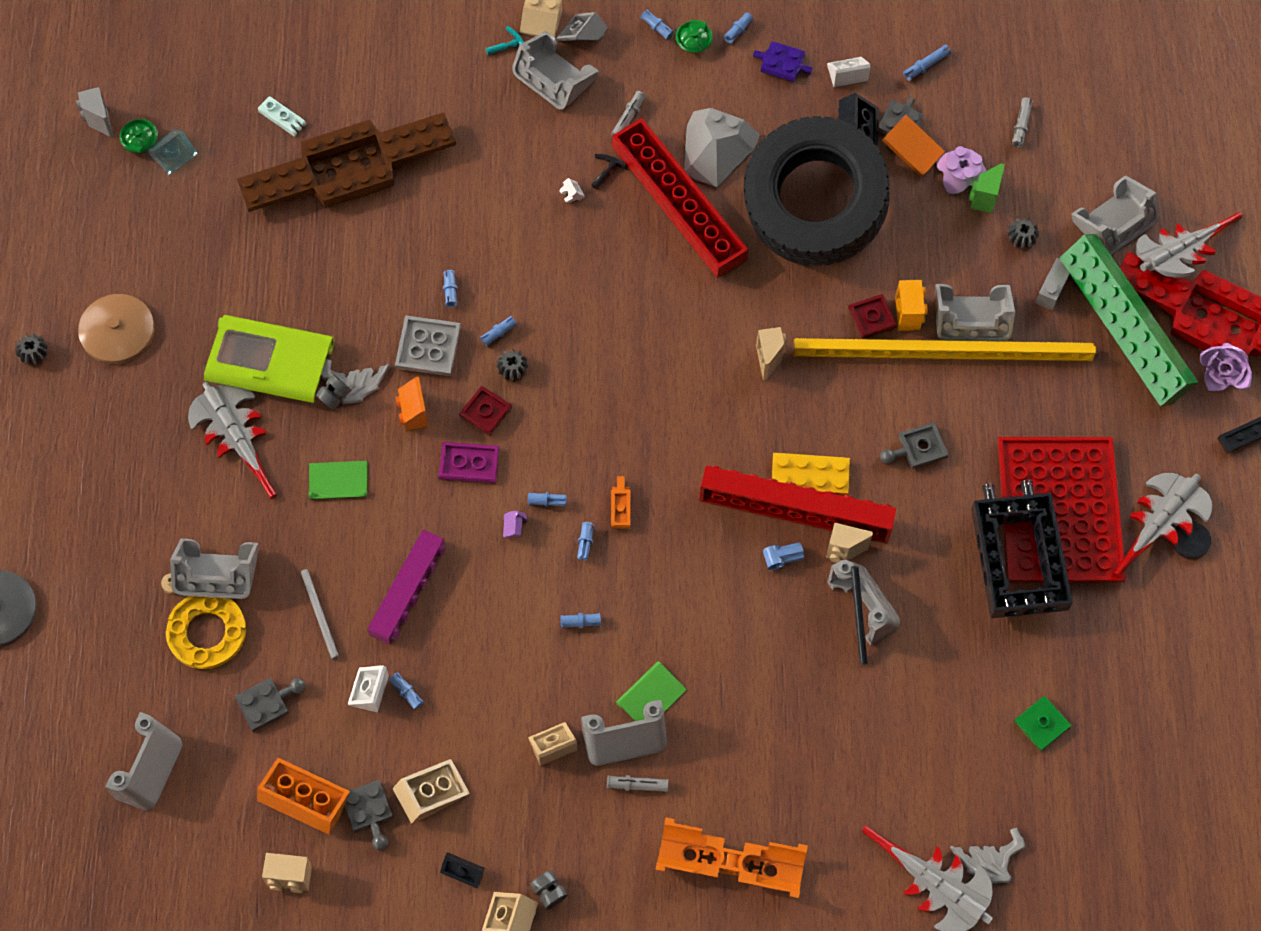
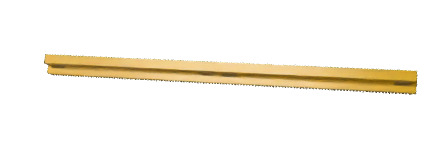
(944, 349)

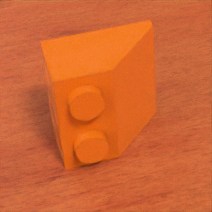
(412, 405)

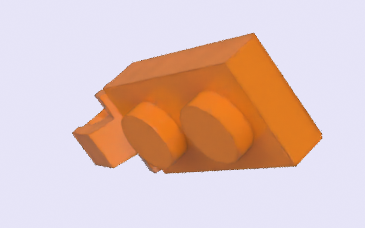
(620, 505)

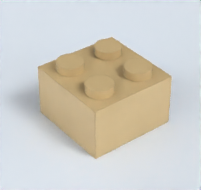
(287, 872)

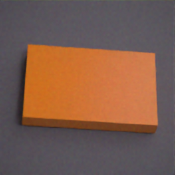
(913, 145)

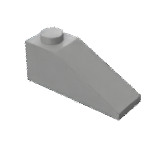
(1053, 285)

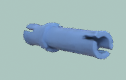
(922, 65)

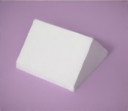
(849, 71)
(369, 688)

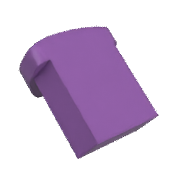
(513, 524)

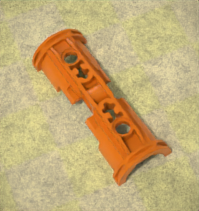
(681, 838)

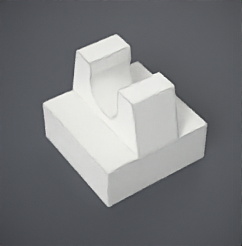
(574, 190)

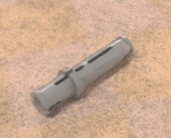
(631, 109)
(1020, 128)
(637, 783)

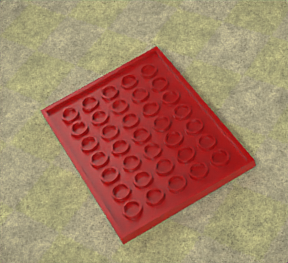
(1085, 501)

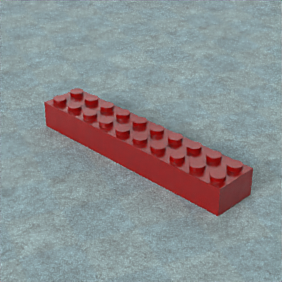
(679, 198)
(794, 502)

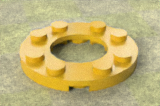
(199, 657)

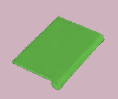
(337, 479)
(652, 686)

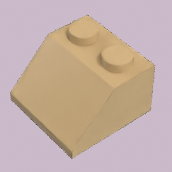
(540, 17)
(770, 349)
(847, 542)
(510, 913)

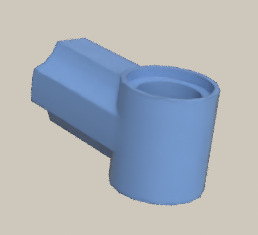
(779, 556)

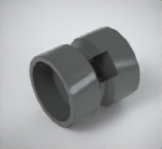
(333, 392)
(545, 883)

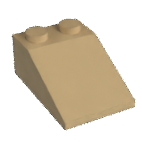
(430, 790)

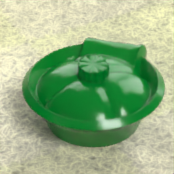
(694, 36)
(138, 135)

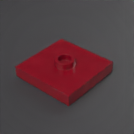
(872, 316)
(485, 410)

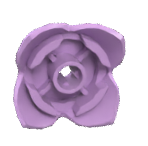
(957, 178)
(1220, 376)

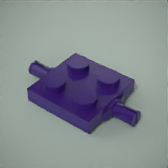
(782, 61)

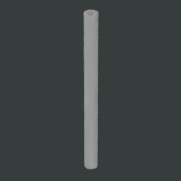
(319, 614)

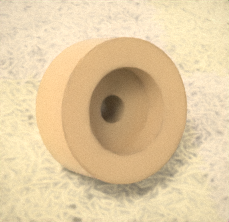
(166, 584)

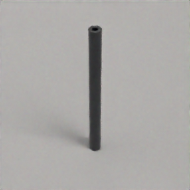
(859, 614)

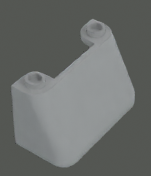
(549, 73)
(1121, 217)
(974, 317)
(212, 573)
(882, 617)
(627, 739)
(151, 767)

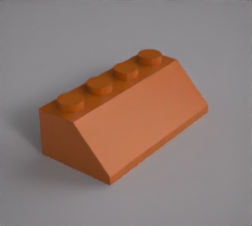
(302, 795)

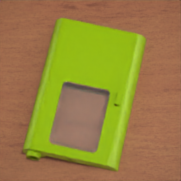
(268, 358)

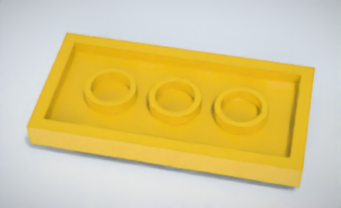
(819, 472)

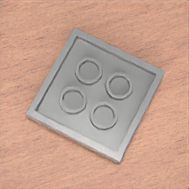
(427, 345)

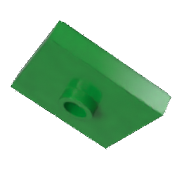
(1042, 723)

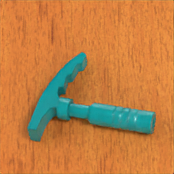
(503, 46)

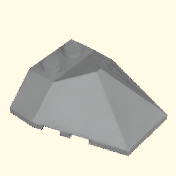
(716, 145)

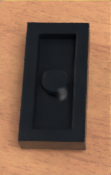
(462, 870)

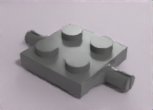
(895, 113)

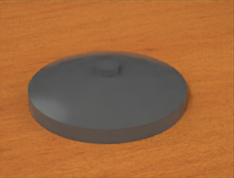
(17, 607)

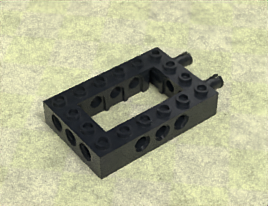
(1040, 511)

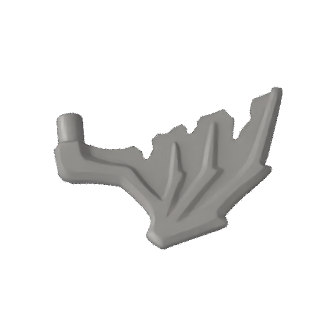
(361, 383)
(990, 860)

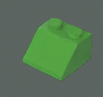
(986, 189)

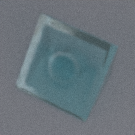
(172, 150)

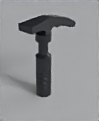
(614, 162)

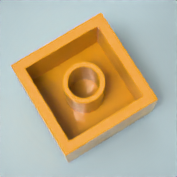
(910, 305)

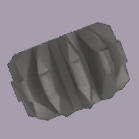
(1023, 233)
(31, 349)
(512, 364)

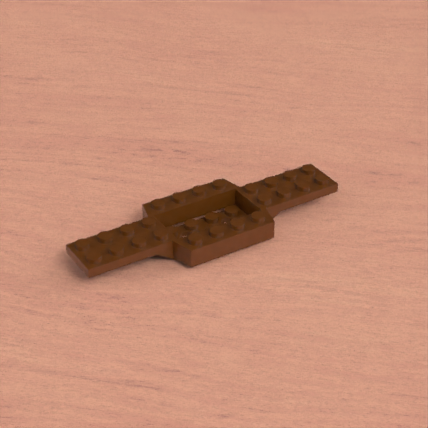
(351, 178)

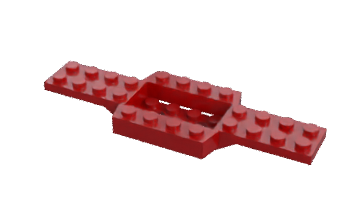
(1182, 303)

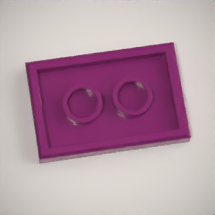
(469, 462)

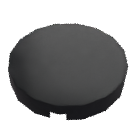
(1193, 545)

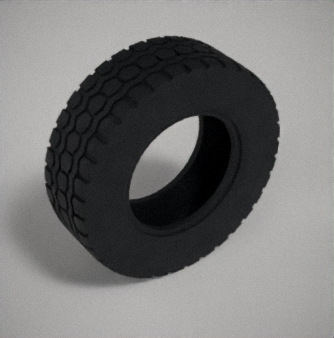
(808, 142)

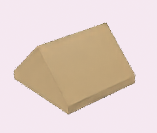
(553, 743)

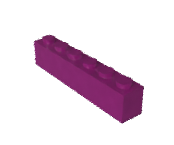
(406, 587)

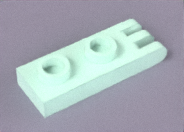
(281, 116)

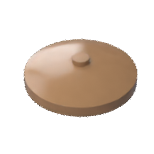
(116, 329)

